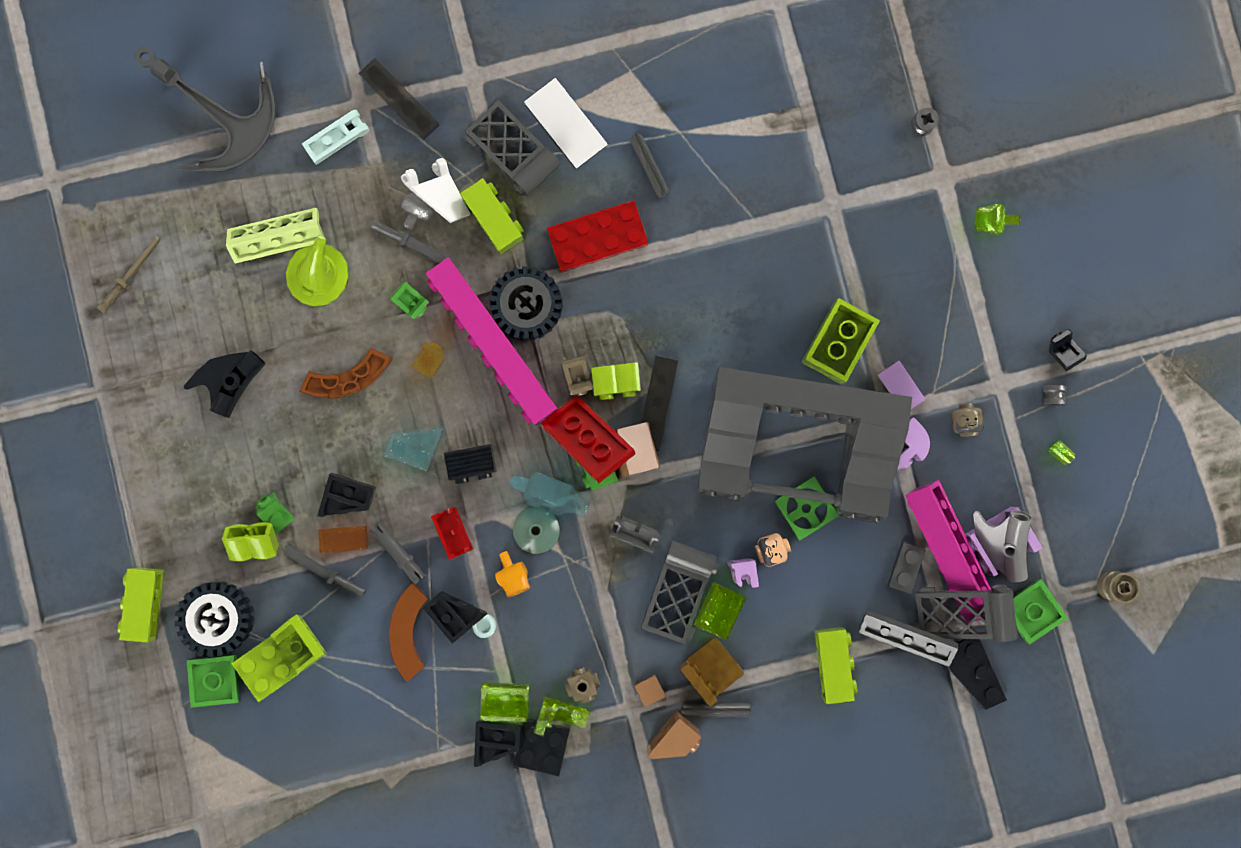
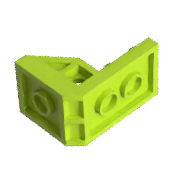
(279, 658)

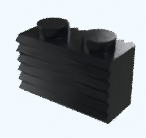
(469, 463)

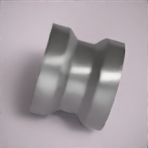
(921, 125)
(1054, 395)

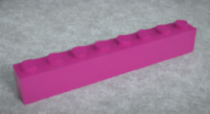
(491, 341)

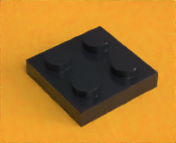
(542, 752)

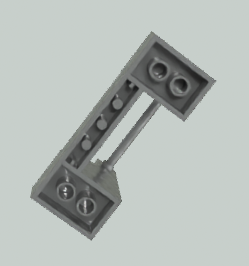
(872, 443)

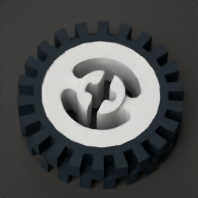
(208, 641)

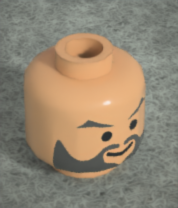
(772, 549)

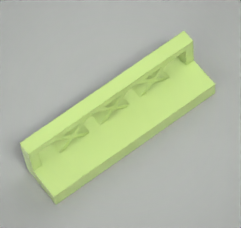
(273, 238)

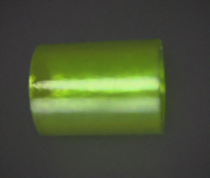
(1062, 452)

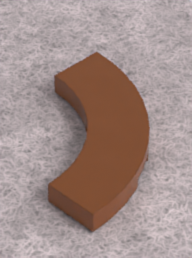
(349, 382)
(401, 632)

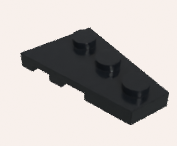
(976, 673)

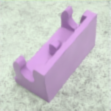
(900, 383)
(743, 570)

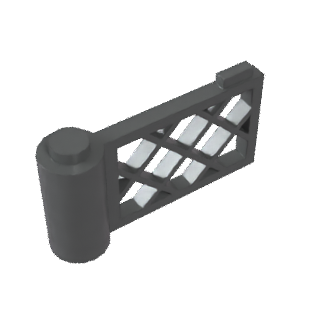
(533, 169)
(693, 564)
(998, 610)

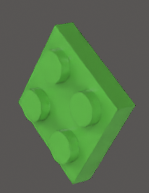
(1036, 611)
(213, 681)

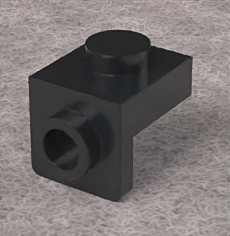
(1065, 350)

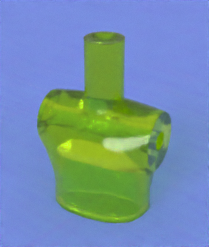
(993, 219)

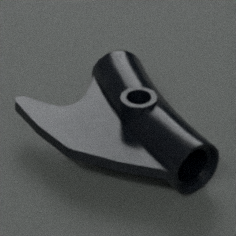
(218, 377)

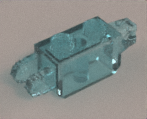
(551, 493)

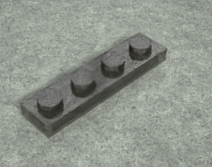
(399, 99)
(659, 396)

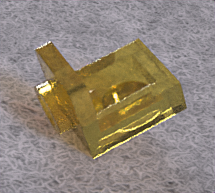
(429, 359)

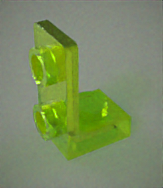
(560, 711)

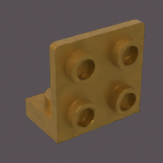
(711, 670)

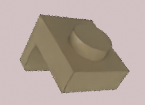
(577, 376)

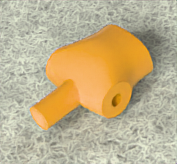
(513, 576)

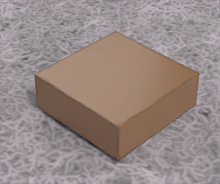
(649, 690)

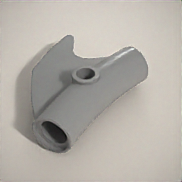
(1006, 543)

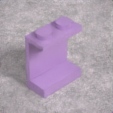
(987, 567)

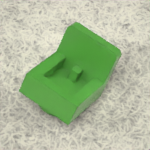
(409, 300)
(273, 512)

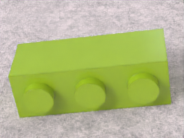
(493, 215)
(140, 604)
(835, 665)

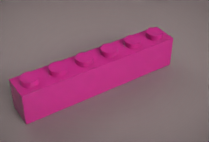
(948, 544)

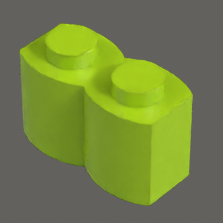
(616, 380)
(250, 541)

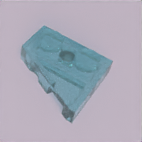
(413, 448)

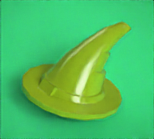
(317, 274)

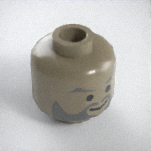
(967, 420)

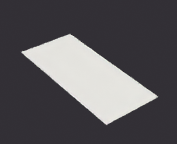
(565, 123)

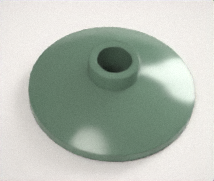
(548, 527)

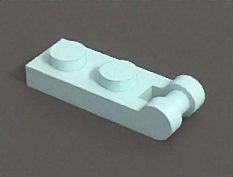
(335, 137)

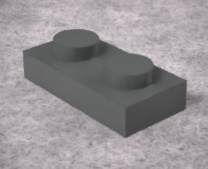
(906, 568)

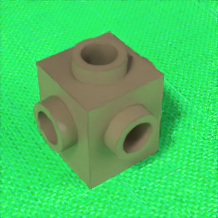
(585, 676)

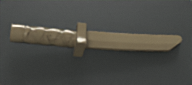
(119, 288)

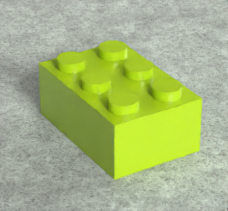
(840, 341)

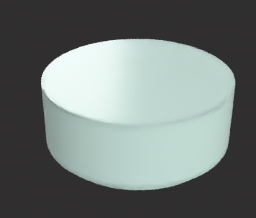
(485, 626)

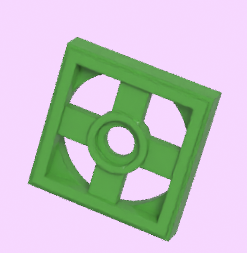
(799, 532)

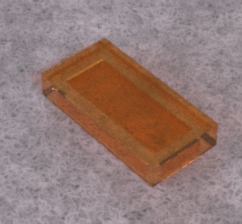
(343, 539)

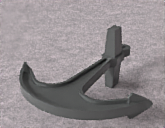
(244, 133)

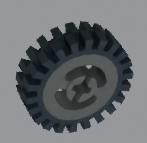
(542, 286)

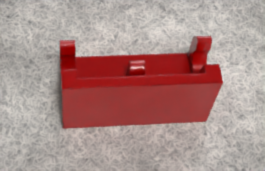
(452, 532)

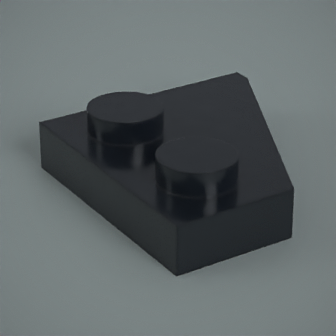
(345, 496)
(453, 615)
(496, 740)

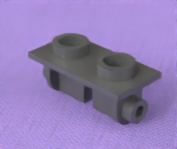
(643, 537)

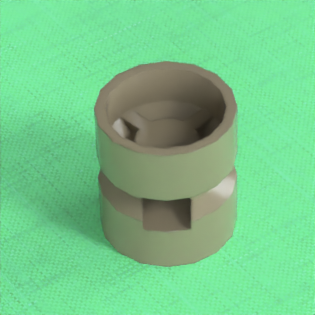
(1118, 586)

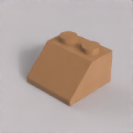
(675, 738)

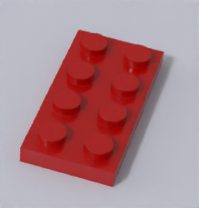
(597, 236)
(588, 439)

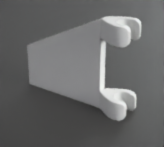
(439, 192)

